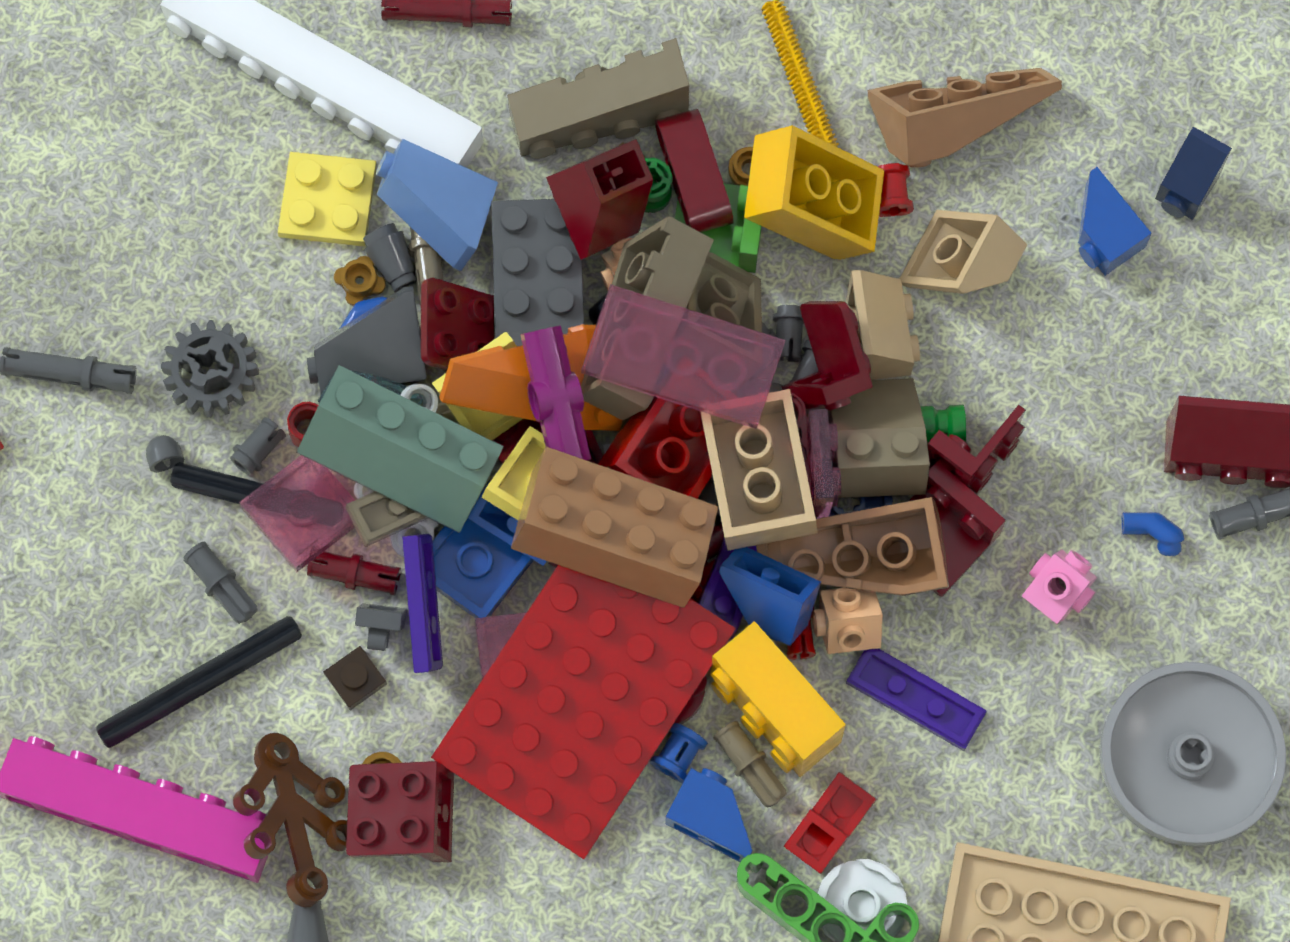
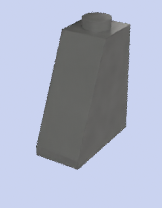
(376, 343)

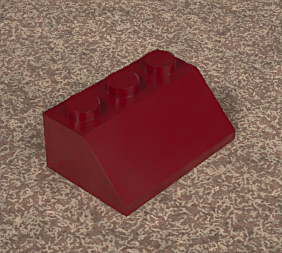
(1228, 441)

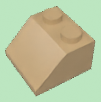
(883, 323)

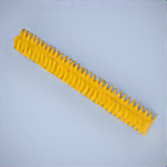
(797, 71)

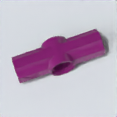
(555, 392)

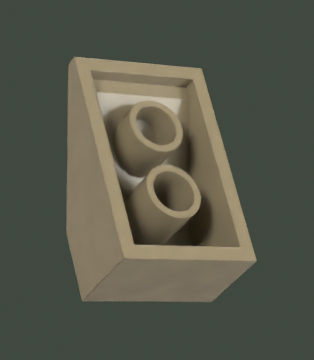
(728, 293)
(882, 441)

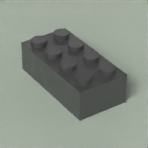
(534, 269)

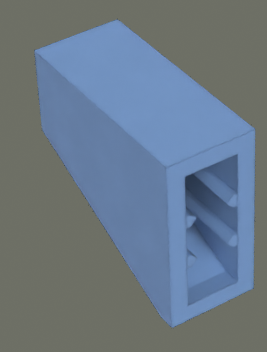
(437, 199)

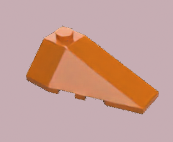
(499, 379)

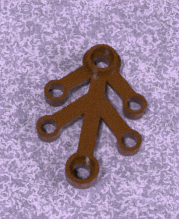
(293, 812)

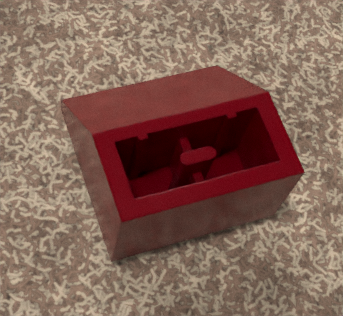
(603, 197)

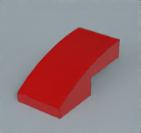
(830, 822)

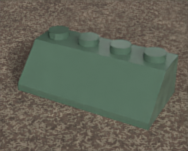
(399, 449)

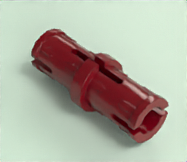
(355, 572)

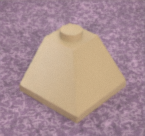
(963, 253)

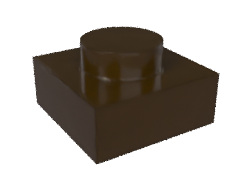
(355, 678)

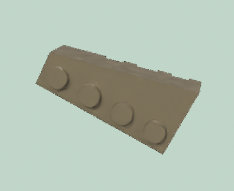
(600, 102)
(657, 264)

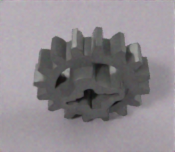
(202, 385)

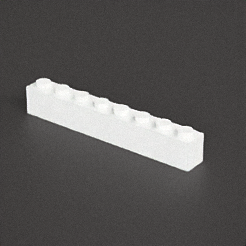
(324, 75)

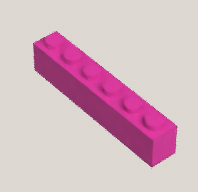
(130, 807)

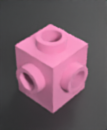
(1046, 591)

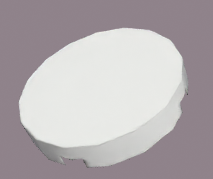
(868, 877)

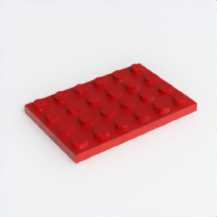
(580, 703)

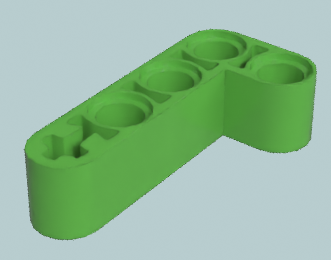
(819, 910)

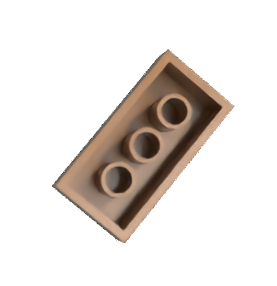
(615, 527)

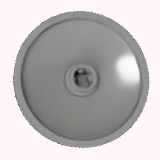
(1192, 754)

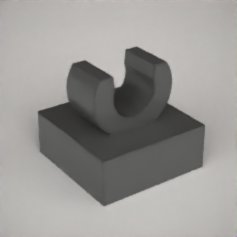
(380, 620)

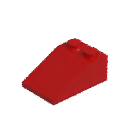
(663, 448)

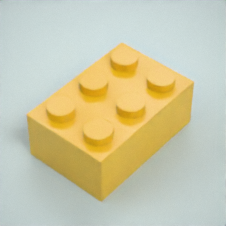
(814, 193)
(775, 700)

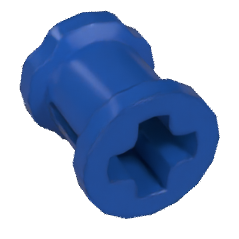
(680, 738)

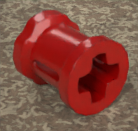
(894, 191)

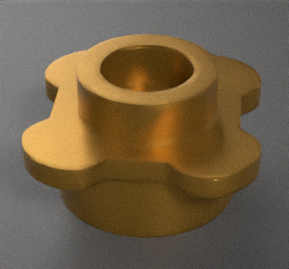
(359, 268)

